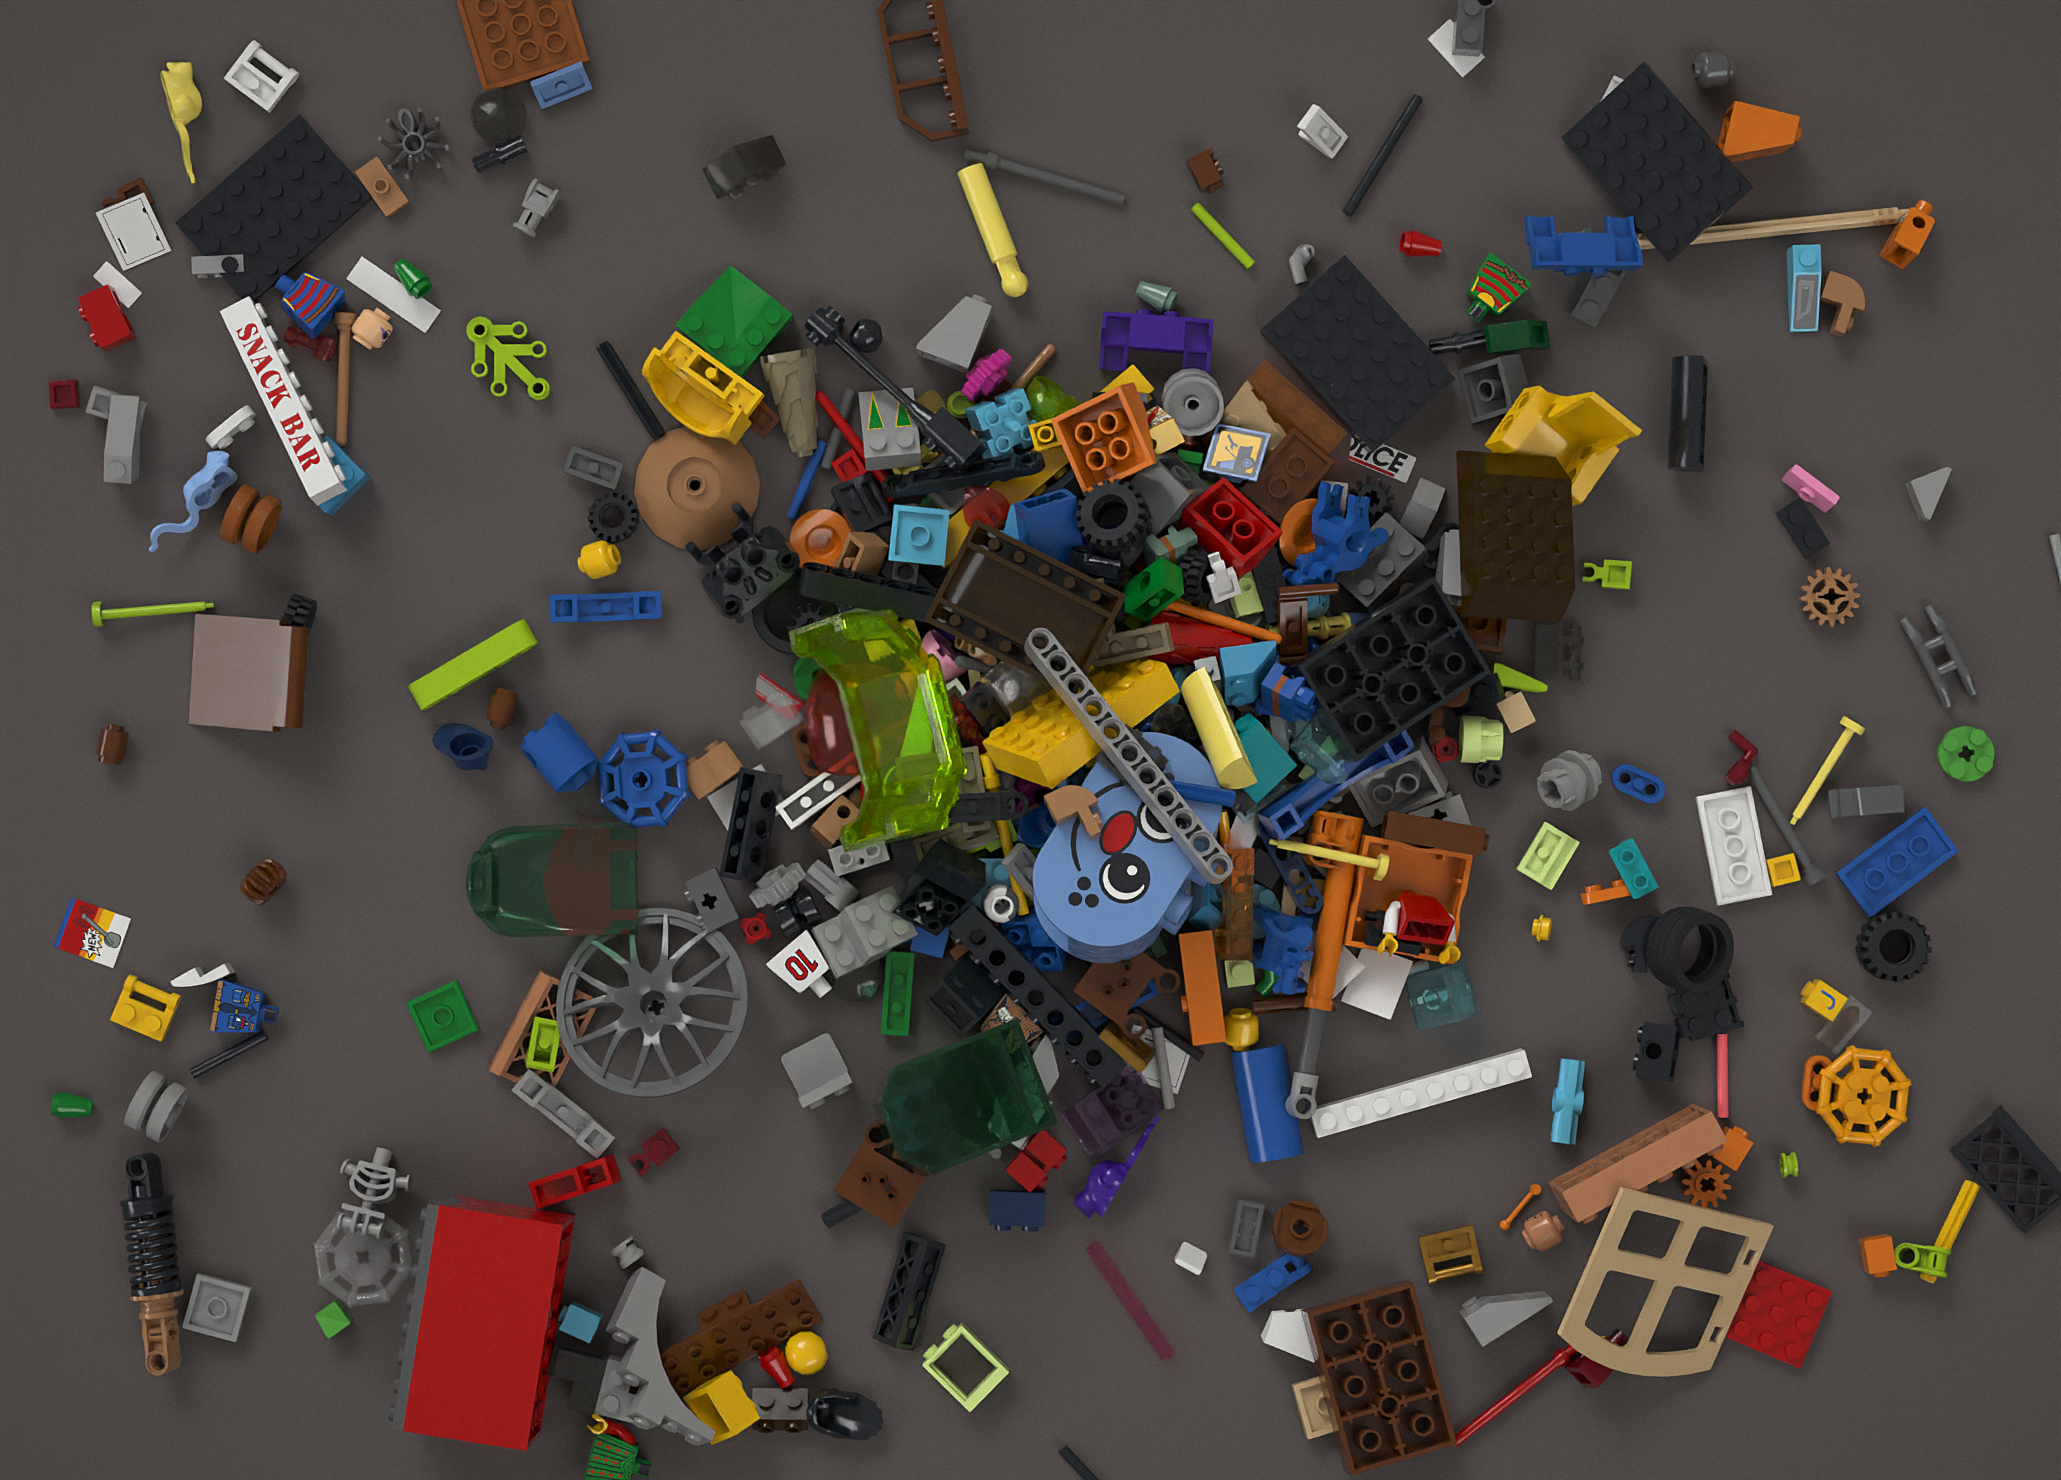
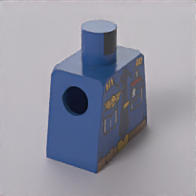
(240, 1008)

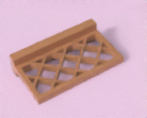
(523, 1022)

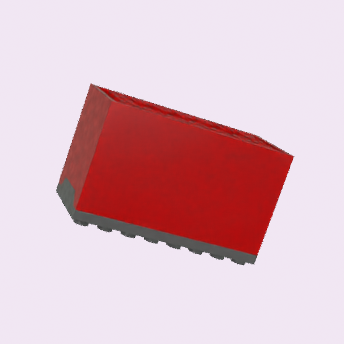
(482, 1321)

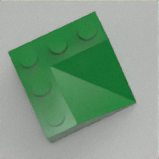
(735, 322)

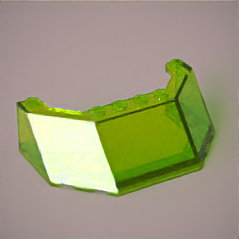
(896, 723)

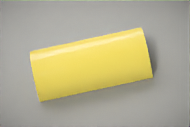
(1217, 731)

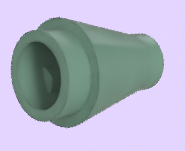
(1158, 296)

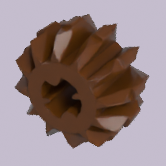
(263, 881)

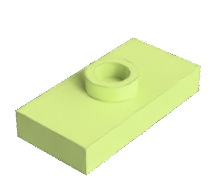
(1248, 601)

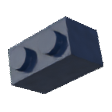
(1017, 1209)

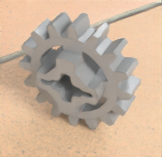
(777, 885)

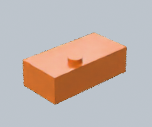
(1201, 987)

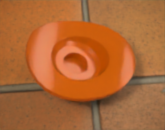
(1297, 531)
(819, 536)

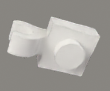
(1223, 582)

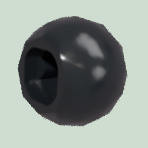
(866, 335)

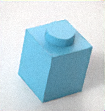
(580, 1321)

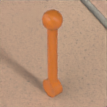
(1535, 1189)

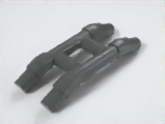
(1934, 672)

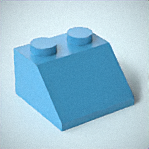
(1244, 669)

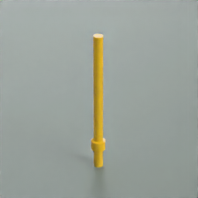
(992, 783)

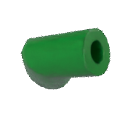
(1267, 982)

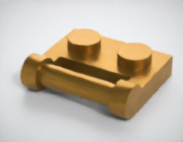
(1446, 1246)

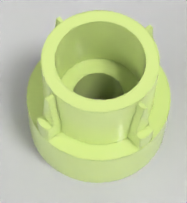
(1479, 739)

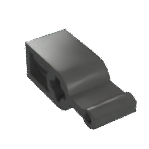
(1866, 801)

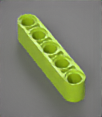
(473, 664)

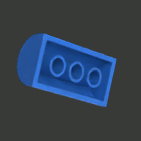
(1262, 1090)

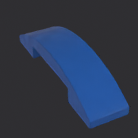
(605, 607)

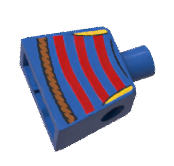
(310, 301)

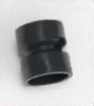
(797, 911)

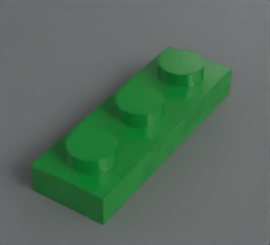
(897, 993)

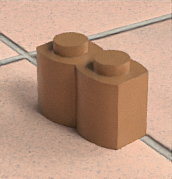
(712, 769)

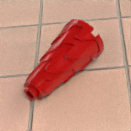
(1195, 639)

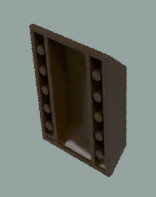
(1514, 536)
(1008, 589)

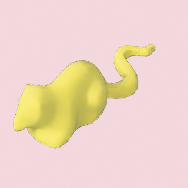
(183, 104)

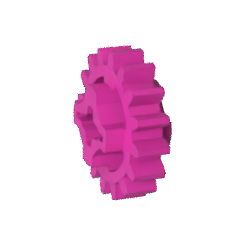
(986, 375)

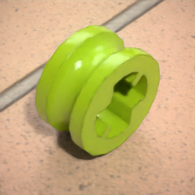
(1788, 1164)

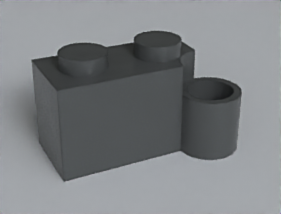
(1469, 27)

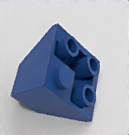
(1034, 942)

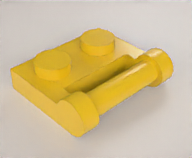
(142, 1016)

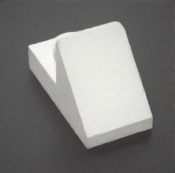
(1321, 131)

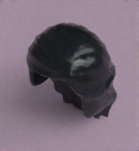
(844, 1414)

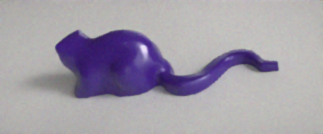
(1107, 1178)

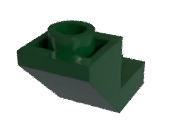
(1517, 336)

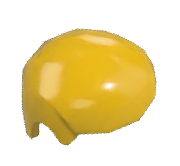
(806, 1353)

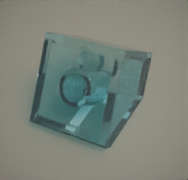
(1441, 995)

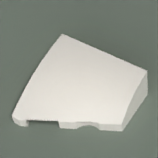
(1288, 1333)

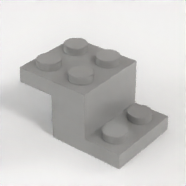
(862, 933)

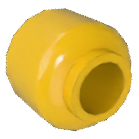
(599, 559)
(1241, 1029)

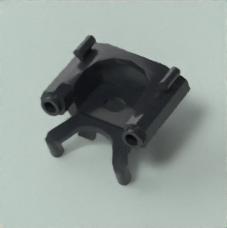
(748, 569)

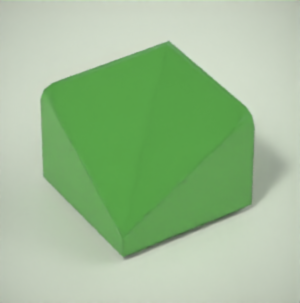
(333, 1318)

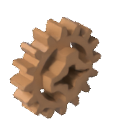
(1829, 586)

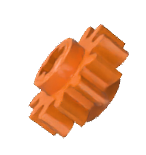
(1705, 1195)

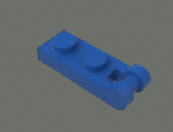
(1270, 1281)

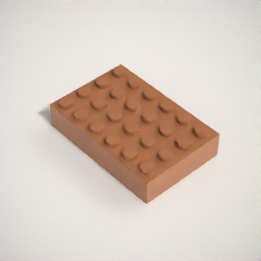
(1638, 1162)

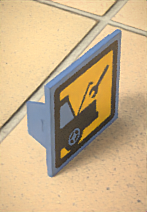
(1236, 453)

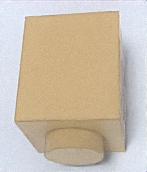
(1514, 711)

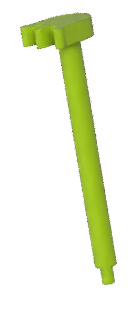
(99, 614)

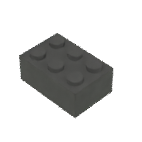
(1385, 568)

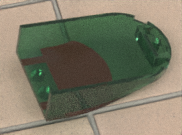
(557, 880)

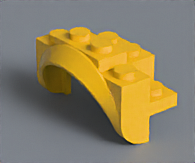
(703, 393)

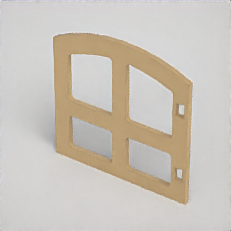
(1667, 1274)

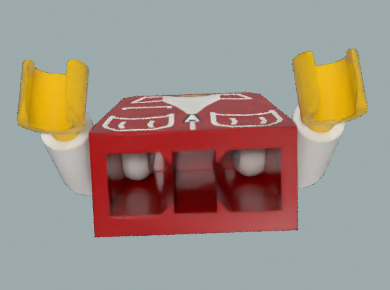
(1419, 920)

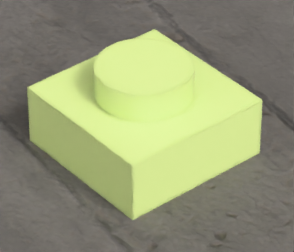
(1239, 973)

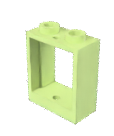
(984, 1386)

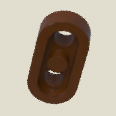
(802, 753)

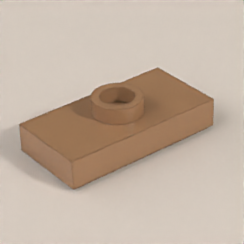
(382, 187)

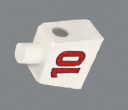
(802, 965)

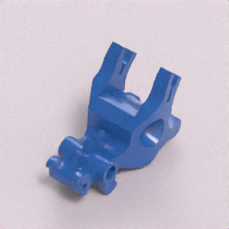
(1338, 541)
(1283, 947)

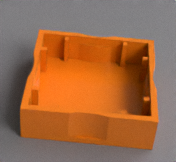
(1411, 867)

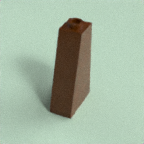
(1434, 833)

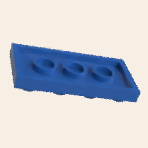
(1896, 862)

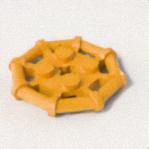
(1875, 1105)

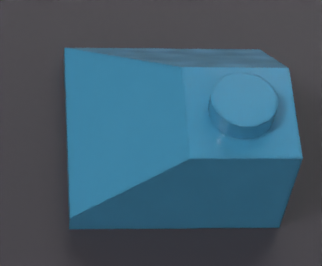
(1206, 906)

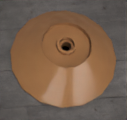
(699, 516)

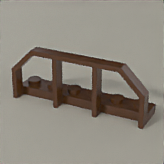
(946, 65)

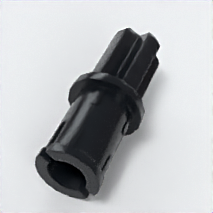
(499, 155)

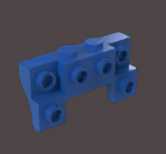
(1583, 251)

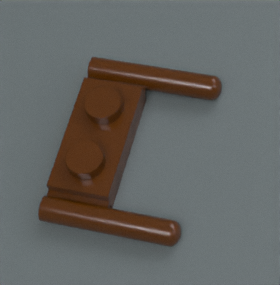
(1294, 619)

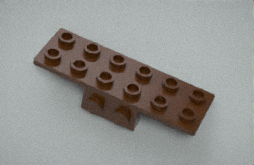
(737, 1332)

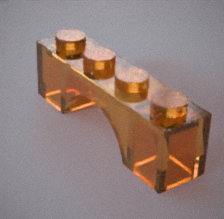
(1235, 929)

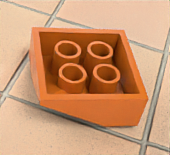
(1106, 437)

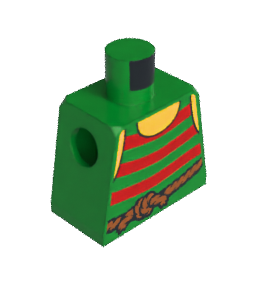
(1494, 288)

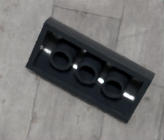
(1688, 413)

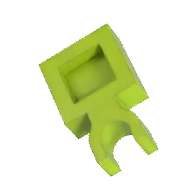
(1614, 574)

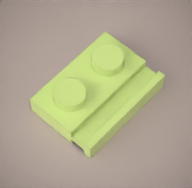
(1547, 855)

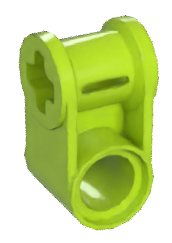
(1928, 1259)

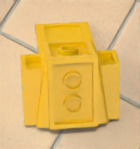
(1572, 428)

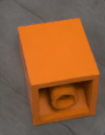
(1757, 132)

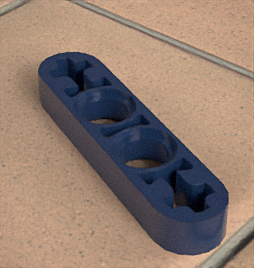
(1284, 869)

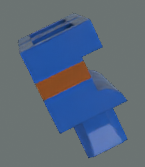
(1287, 696)

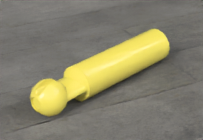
(993, 228)

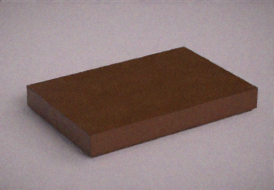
(1288, 475)

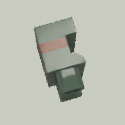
(1170, 547)

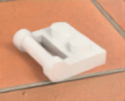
(254, 82)

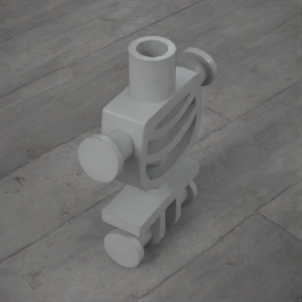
(379, 1167)

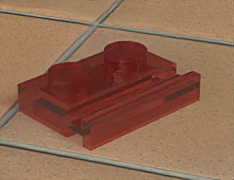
(967, 727)

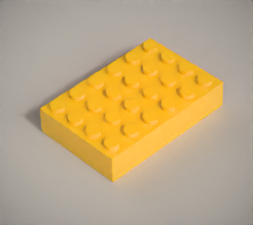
(1051, 743)

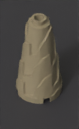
(794, 391)

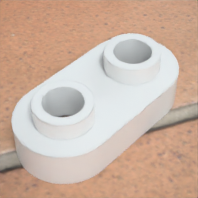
(222, 435)

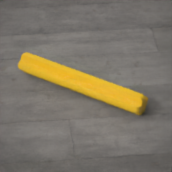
(1955, 1219)

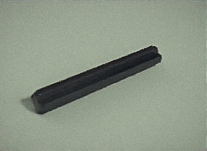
(630, 389)

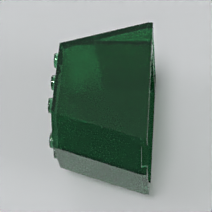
(962, 1100)

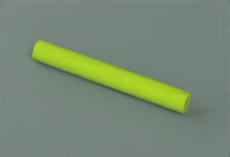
(1222, 235)

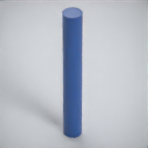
(806, 480)

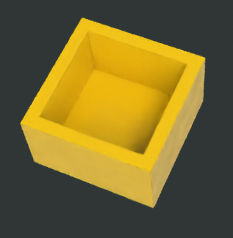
(722, 1406)

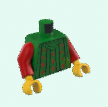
(614, 1453)

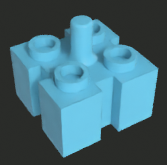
(1002, 423)

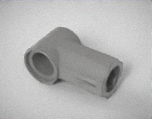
(836, 890)

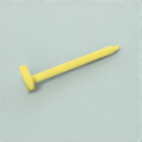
(1851, 728)
(1379, 864)

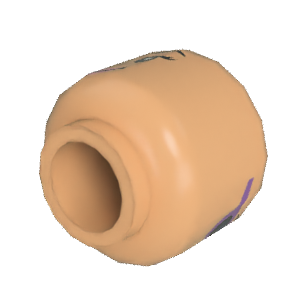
(372, 328)

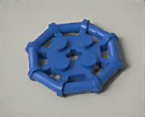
(658, 779)

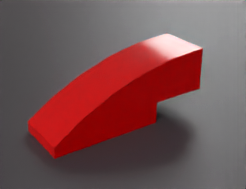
(575, 1181)

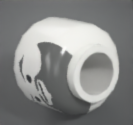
(1004, 911)

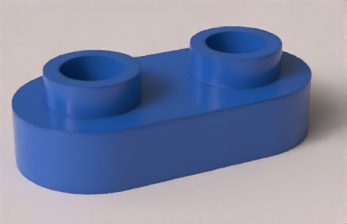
(1637, 782)

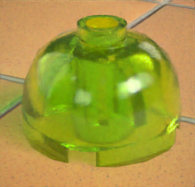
(1048, 399)

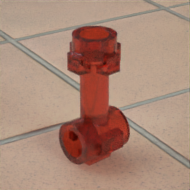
(324, 348)

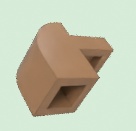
(1846, 296)
(1073, 802)

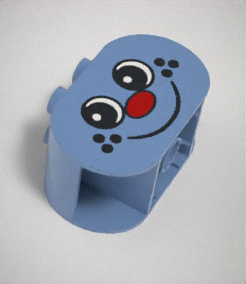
(1121, 889)

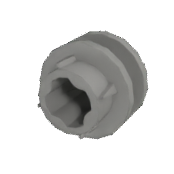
(1569, 780)

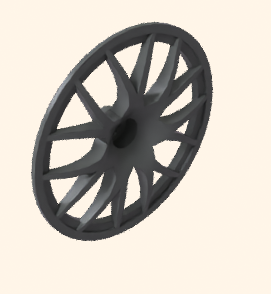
(640, 998)

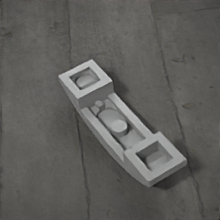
(563, 1112)

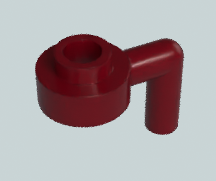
(1739, 771)

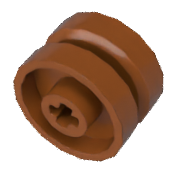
(251, 519)

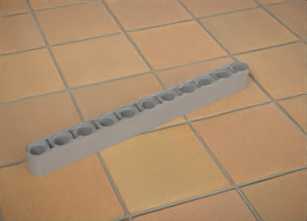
(1129, 769)

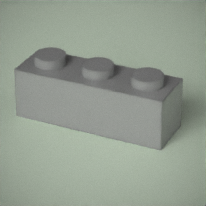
(211, 265)

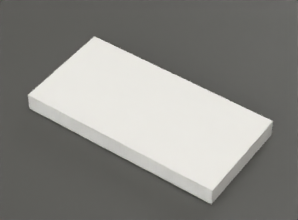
(1733, 845)

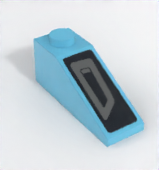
(1804, 287)

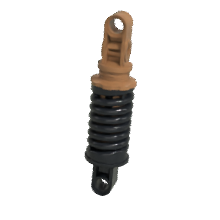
(155, 1261)

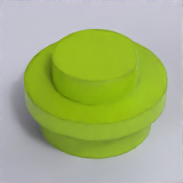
(957, 403)

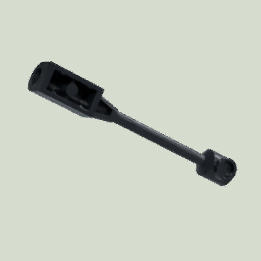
(939, 429)

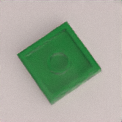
(442, 1016)

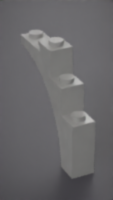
(641, 1365)

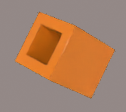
(1735, 1148)
(1877, 1255)

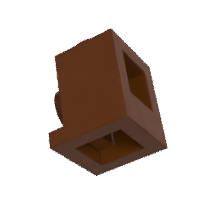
(1206, 171)

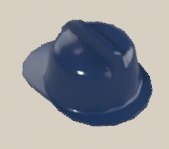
(464, 745)

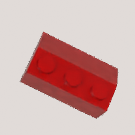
(1231, 526)

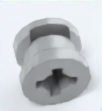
(627, 1252)

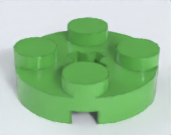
(1980, 760)

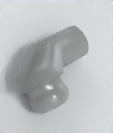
(1299, 260)

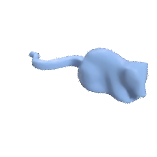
(200, 493)

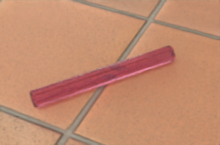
(1130, 1300)

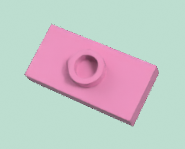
(1810, 488)

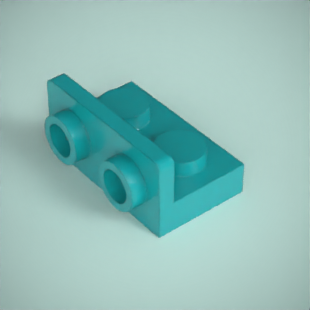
(1633, 868)

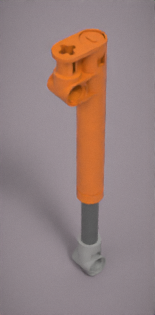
(1344, 835)

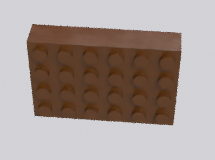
(1378, 1377)

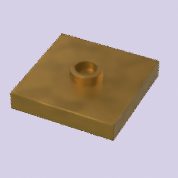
(1132, 1050)

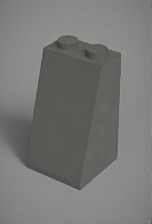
(1167, 490)

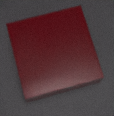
(64, 394)

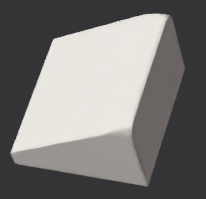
(1190, 1258)

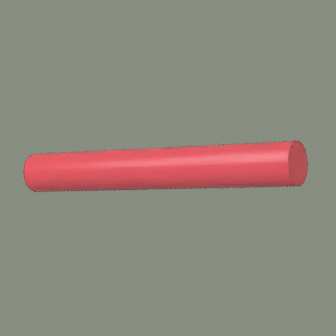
(1722, 1075)

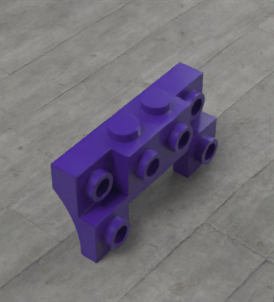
(1155, 334)

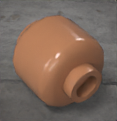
(1543, 1231)

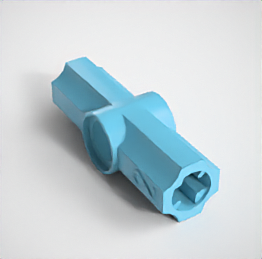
(1567, 1101)

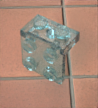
(1319, 752)

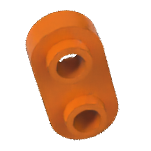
(1596, 894)
(1811, 1080)

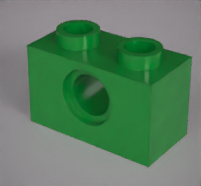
(1153, 589)

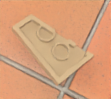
(1250, 413)

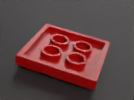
(1779, 1314)

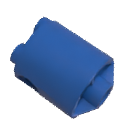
(560, 755)

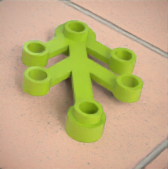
(505, 354)

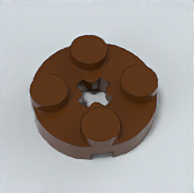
(1287, 1239)

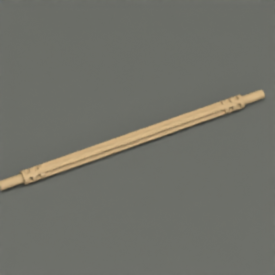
(1792, 226)

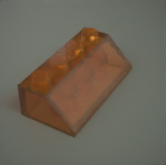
(1294, 409)

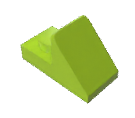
(543, 1045)

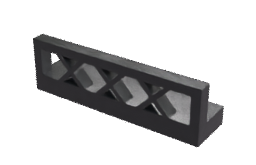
(913, 1294)

